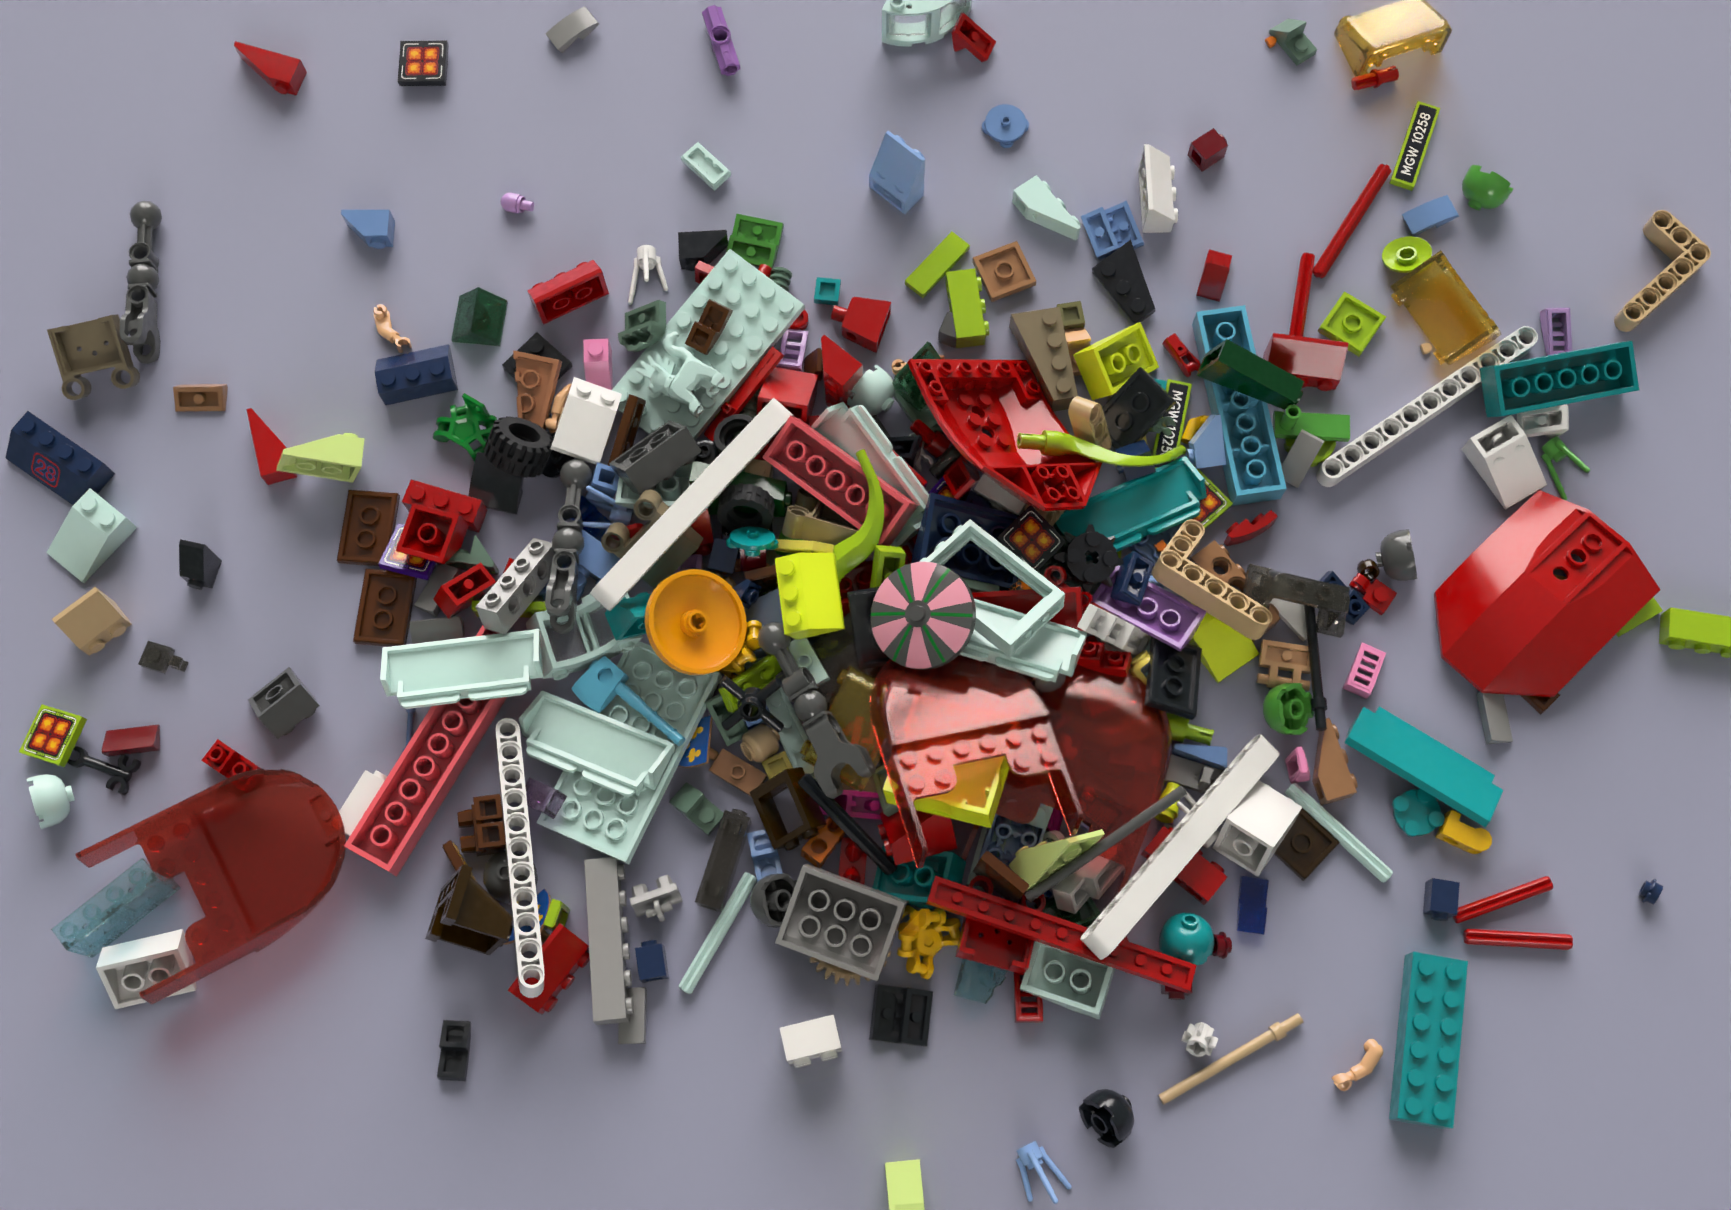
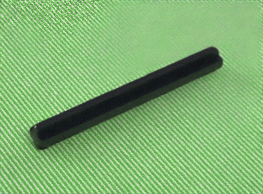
(848, 825)

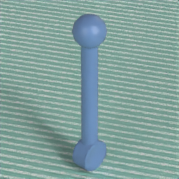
(409, 725)

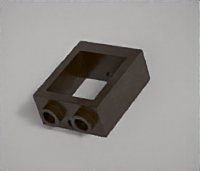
(770, 817)

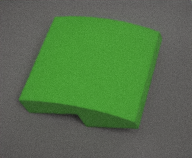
(756, 239)

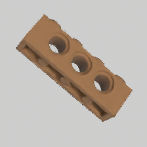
(1218, 555)

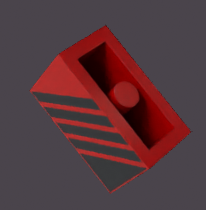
(464, 589)

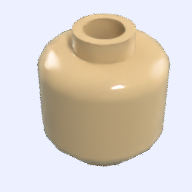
(760, 743)

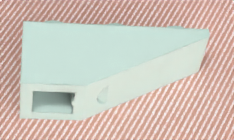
(1043, 208)

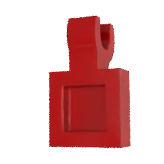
(1376, 595)

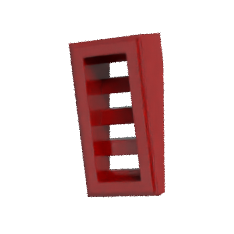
(1026, 1017)

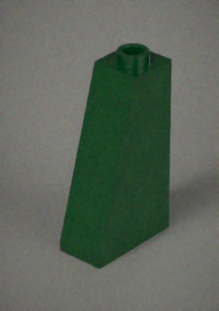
(1250, 375)
(775, 487)

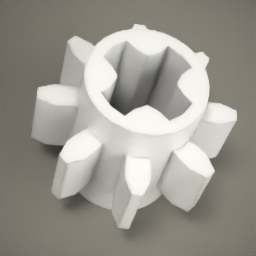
(1199, 1039)

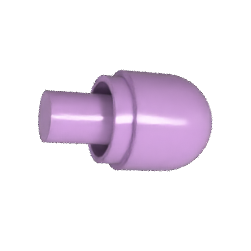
(516, 203)

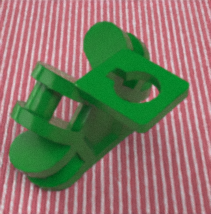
(465, 426)

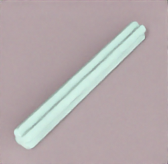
(1338, 831)
(717, 933)

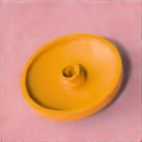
(695, 622)

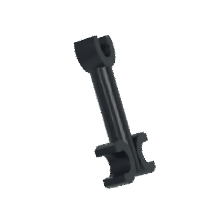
(121, 774)

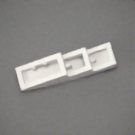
(1113, 630)

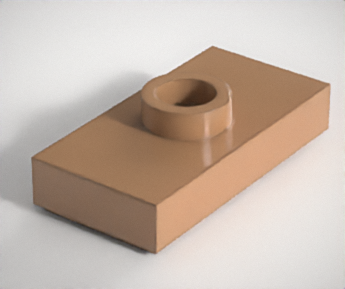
(737, 772)

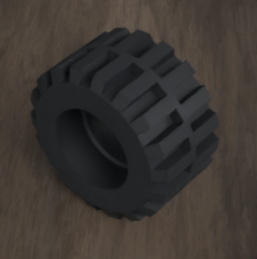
(518, 447)

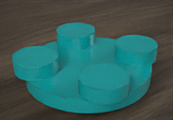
(752, 540)
(1417, 812)

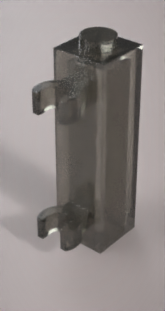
(723, 860)

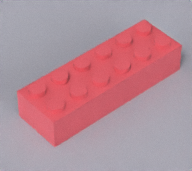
(835, 477)

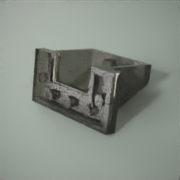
(1331, 599)

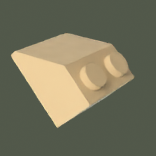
(92, 621)

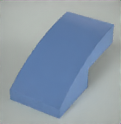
(1430, 214)
(764, 857)

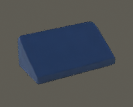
(1132, 579)

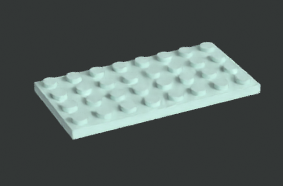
(757, 322)
(606, 818)

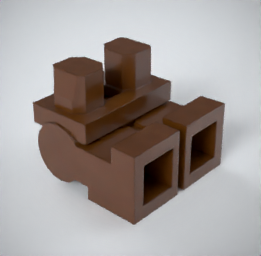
(488, 826)

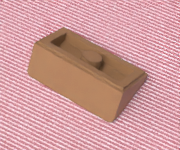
(200, 397)

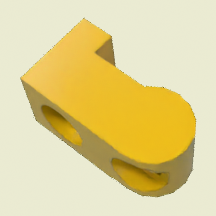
(1462, 835)

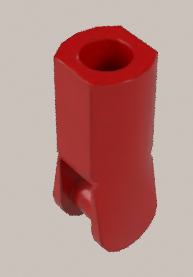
(1180, 352)

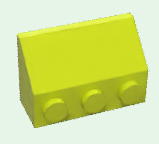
(809, 594)

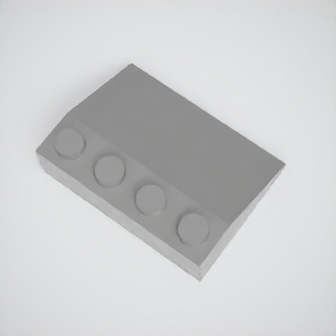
(841, 922)

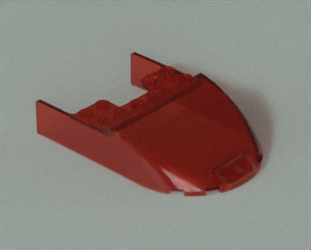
(960, 717)
(1113, 755)
(255, 854)

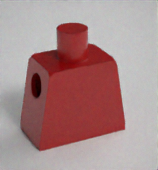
(863, 321)

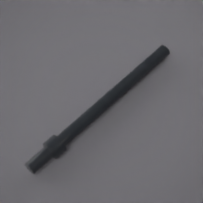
(1318, 702)

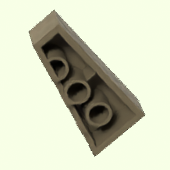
(1045, 347)

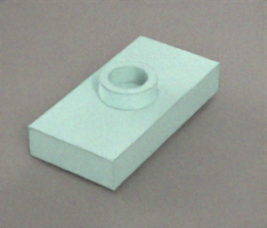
(706, 166)
(806, 657)

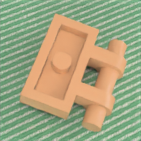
(1285, 657)

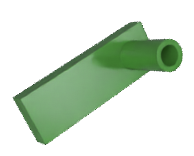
(1324, 426)

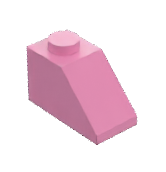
(598, 362)

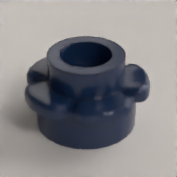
(1650, 891)

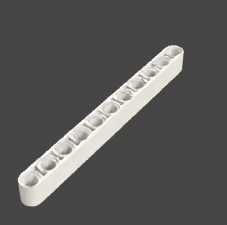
(1419, 413)
(690, 505)
(1179, 847)
(519, 864)

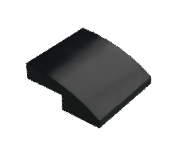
(495, 487)
(901, 1015)

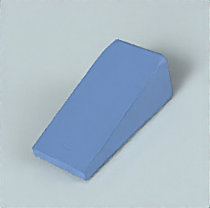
(1207, 755)

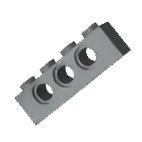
(517, 587)

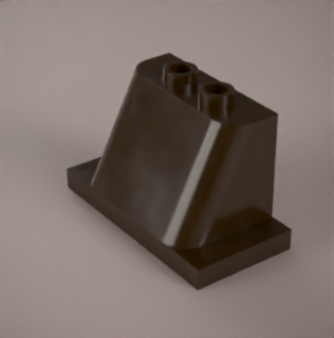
(469, 915)

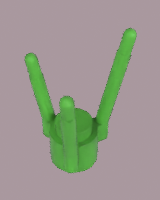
(1556, 451)

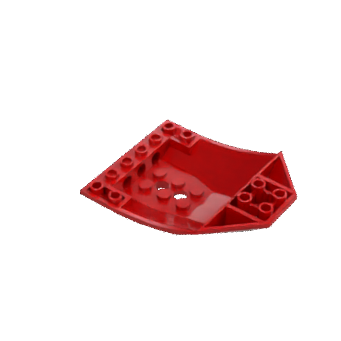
(1004, 403)
(1519, 626)

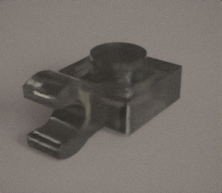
(160, 657)

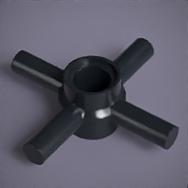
(745, 700)

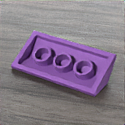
(1159, 615)

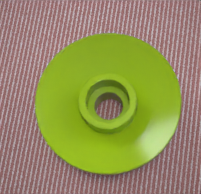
(1406, 253)

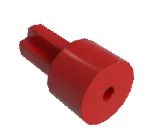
(935, 442)

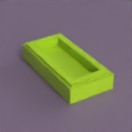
(556, 914)

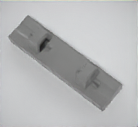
(1187, 774)

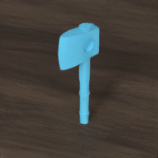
(605, 681)

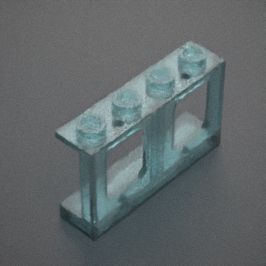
(114, 909)

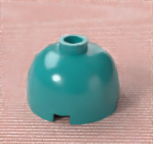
(1187, 938)

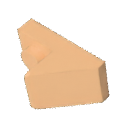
(1076, 340)

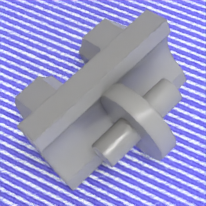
(655, 901)

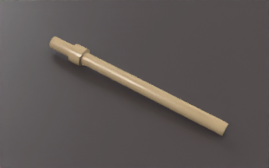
(1276, 1032)

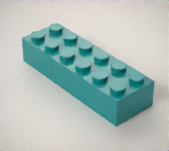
(1559, 379)
(1428, 1040)

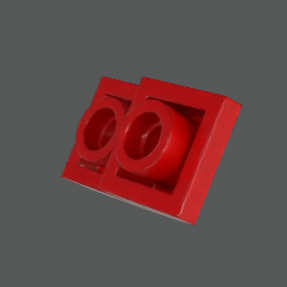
(1246, 531)
(1107, 662)
(227, 760)

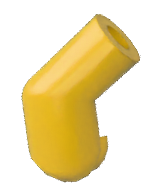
(1192, 427)

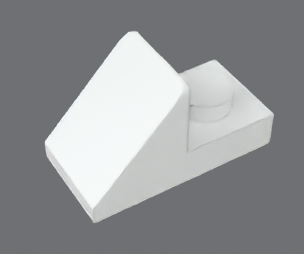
(1545, 421)

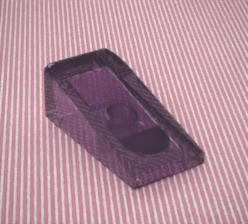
(544, 798)

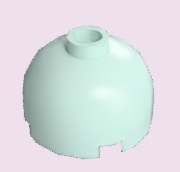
(873, 391)
(50, 799)

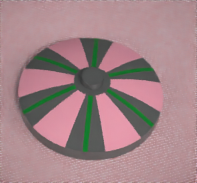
(923, 615)

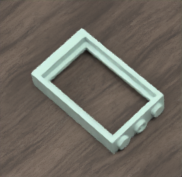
(1036, 618)

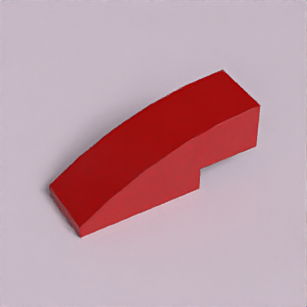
(961, 477)

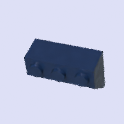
(415, 375)

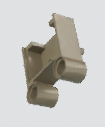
(91, 348)
(815, 521)
(675, 555)

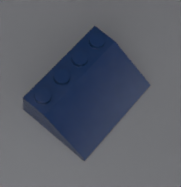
(939, 521)

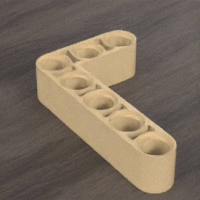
(1683, 260)
(1088, 424)
(1204, 588)

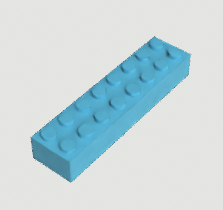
(1250, 446)

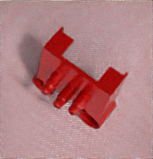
(992, 945)

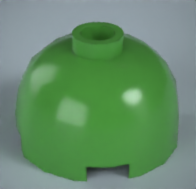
(1485, 189)
(1288, 708)

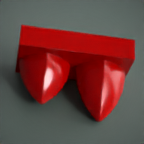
(852, 861)

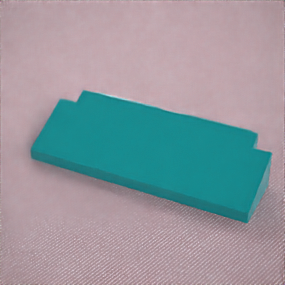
(1140, 505)
(1425, 763)

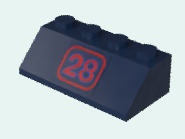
(55, 459)

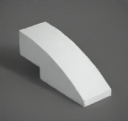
(1087, 882)

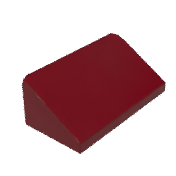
(131, 740)

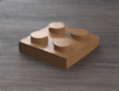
(1004, 271)

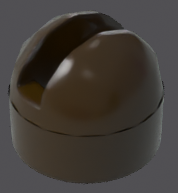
(1372, 567)

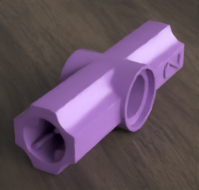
(723, 50)

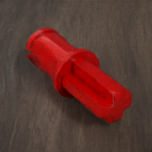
(1375, 78)

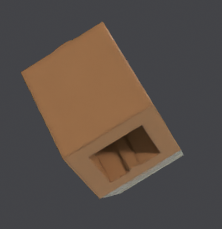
(1331, 773)

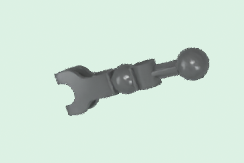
(142, 280)
(567, 545)
(810, 706)

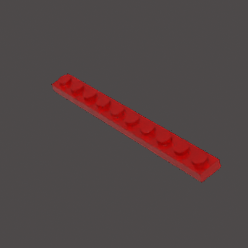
(1058, 933)

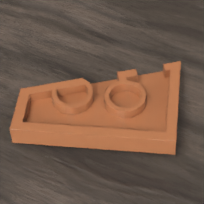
(536, 386)

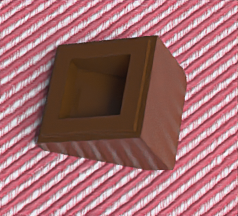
(814, 364)

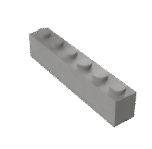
(606, 941)

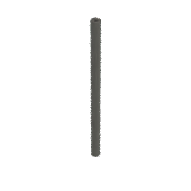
(1105, 844)

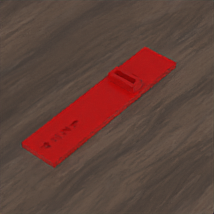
(747, 389)

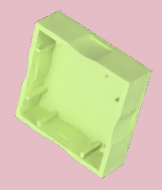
(904, 1185)

